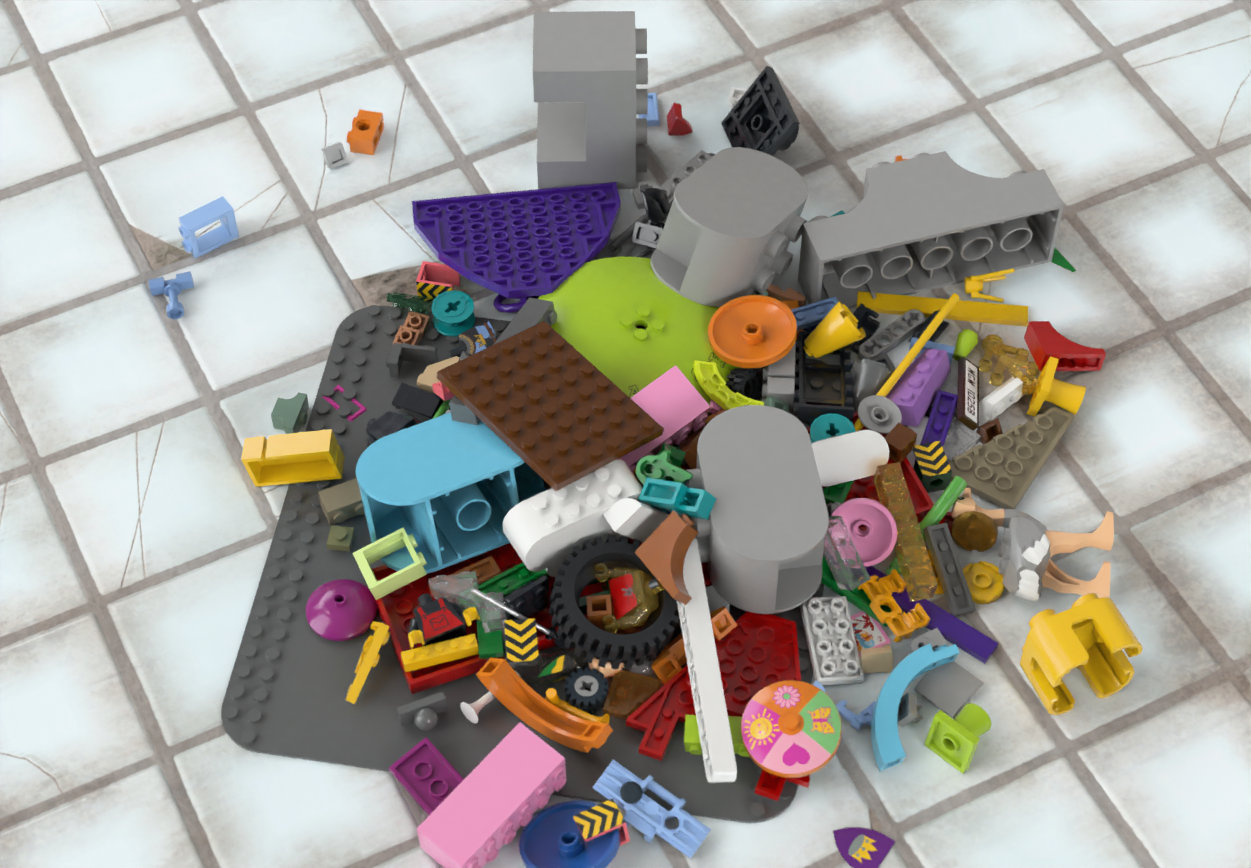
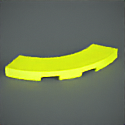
(716, 388)

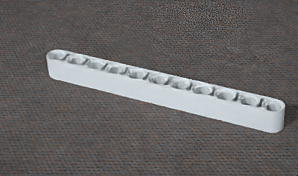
(705, 674)

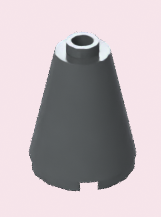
(867, 379)

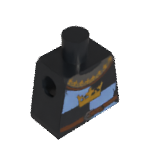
(475, 339)

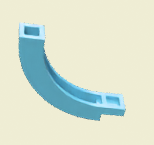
(884, 728)

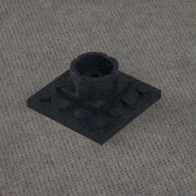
(762, 117)

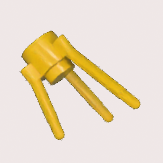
(975, 284)

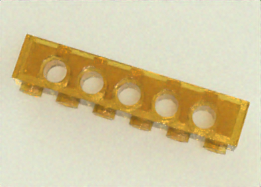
(909, 543)

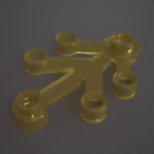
(993, 345)

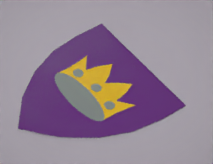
(862, 846)

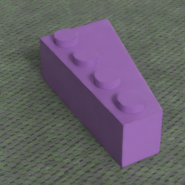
(920, 385)

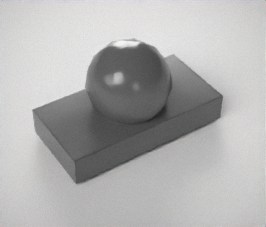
(423, 711)

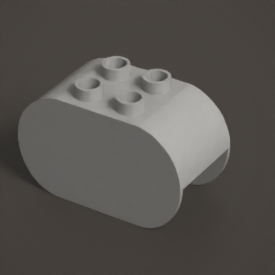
(731, 227)
(767, 512)

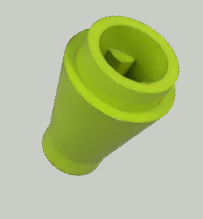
(965, 343)

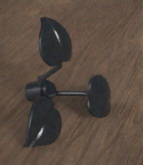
(656, 205)

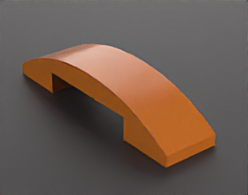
(674, 655)

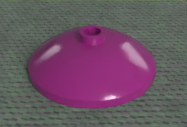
(341, 619)

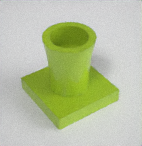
(958, 738)

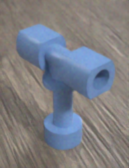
(172, 289)

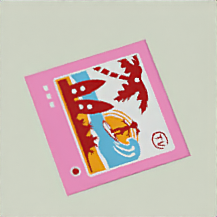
(868, 632)

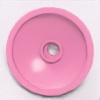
(881, 531)

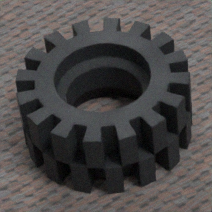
(744, 382)

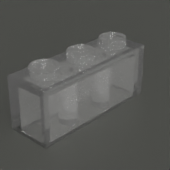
(843, 556)

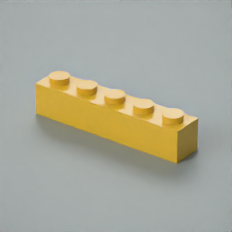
(439, 653)

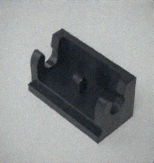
(867, 323)
(417, 400)

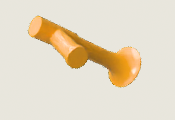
(552, 697)

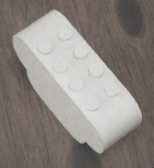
(558, 521)

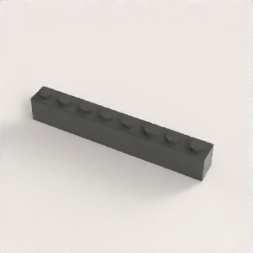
(531, 313)

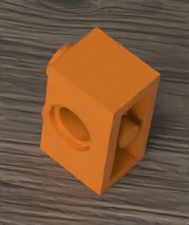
(365, 132)

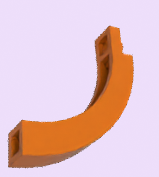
(538, 712)

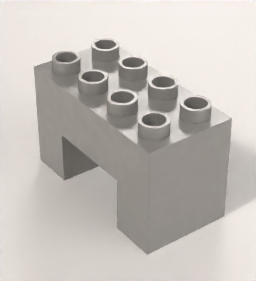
(589, 80)

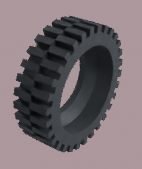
(579, 572)

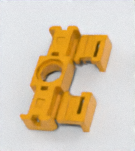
(881, 594)

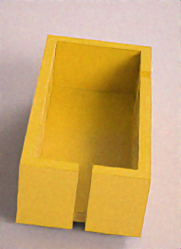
(293, 458)

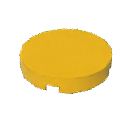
(984, 582)

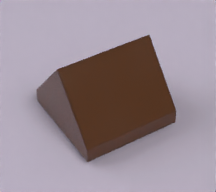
(989, 430)

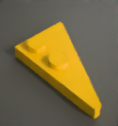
(368, 658)

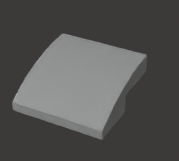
(949, 687)

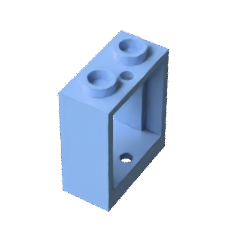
(202, 217)

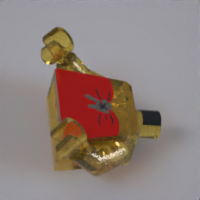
(632, 596)

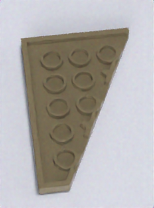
(1012, 460)

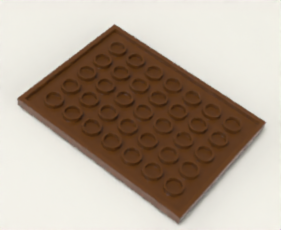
(550, 405)

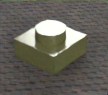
(340, 538)

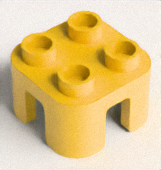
(1082, 638)

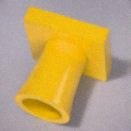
(1055, 391)

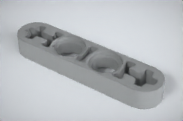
(888, 334)

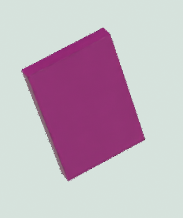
(426, 775)

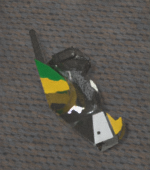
(556, 666)

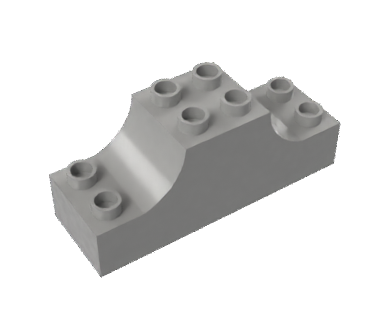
(928, 229)

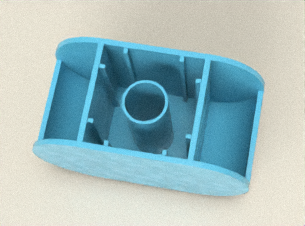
(445, 487)

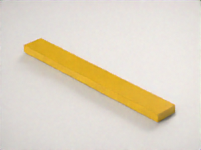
(962, 311)

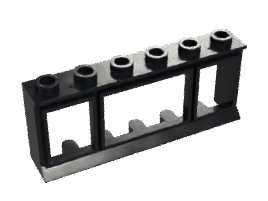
(810, 408)

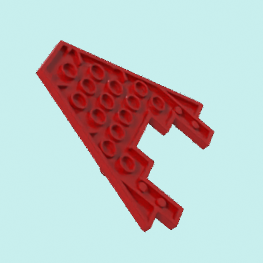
(749, 659)

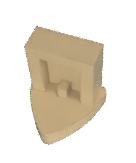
(877, 659)

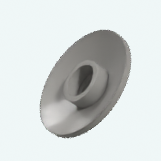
(879, 414)

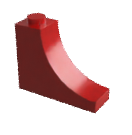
(1046, 342)

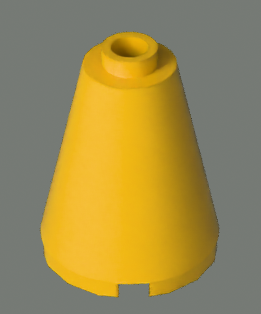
(833, 332)

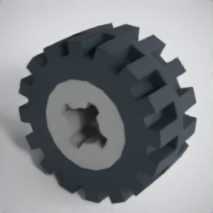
(584, 699)

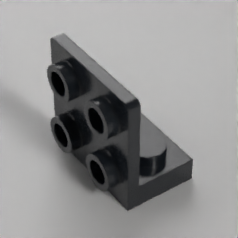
(529, 598)

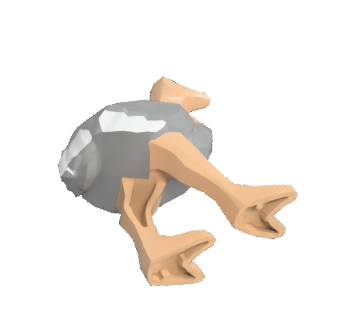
(1030, 546)

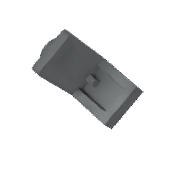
(411, 353)

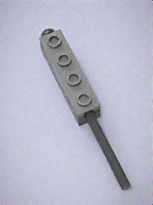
(669, 188)

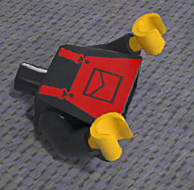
(438, 621)

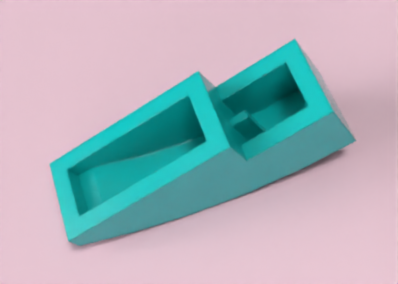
(677, 497)

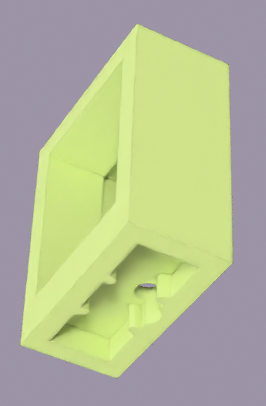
(382, 548)

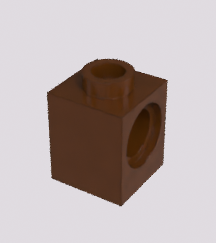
(901, 442)

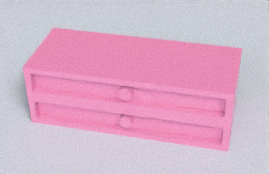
(673, 405)
(493, 801)

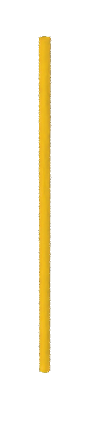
(892, 380)

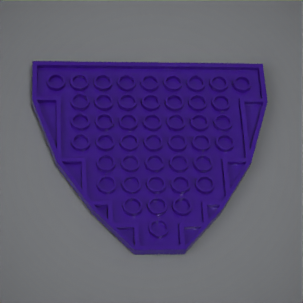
(520, 239)

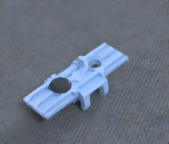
(646, 814)

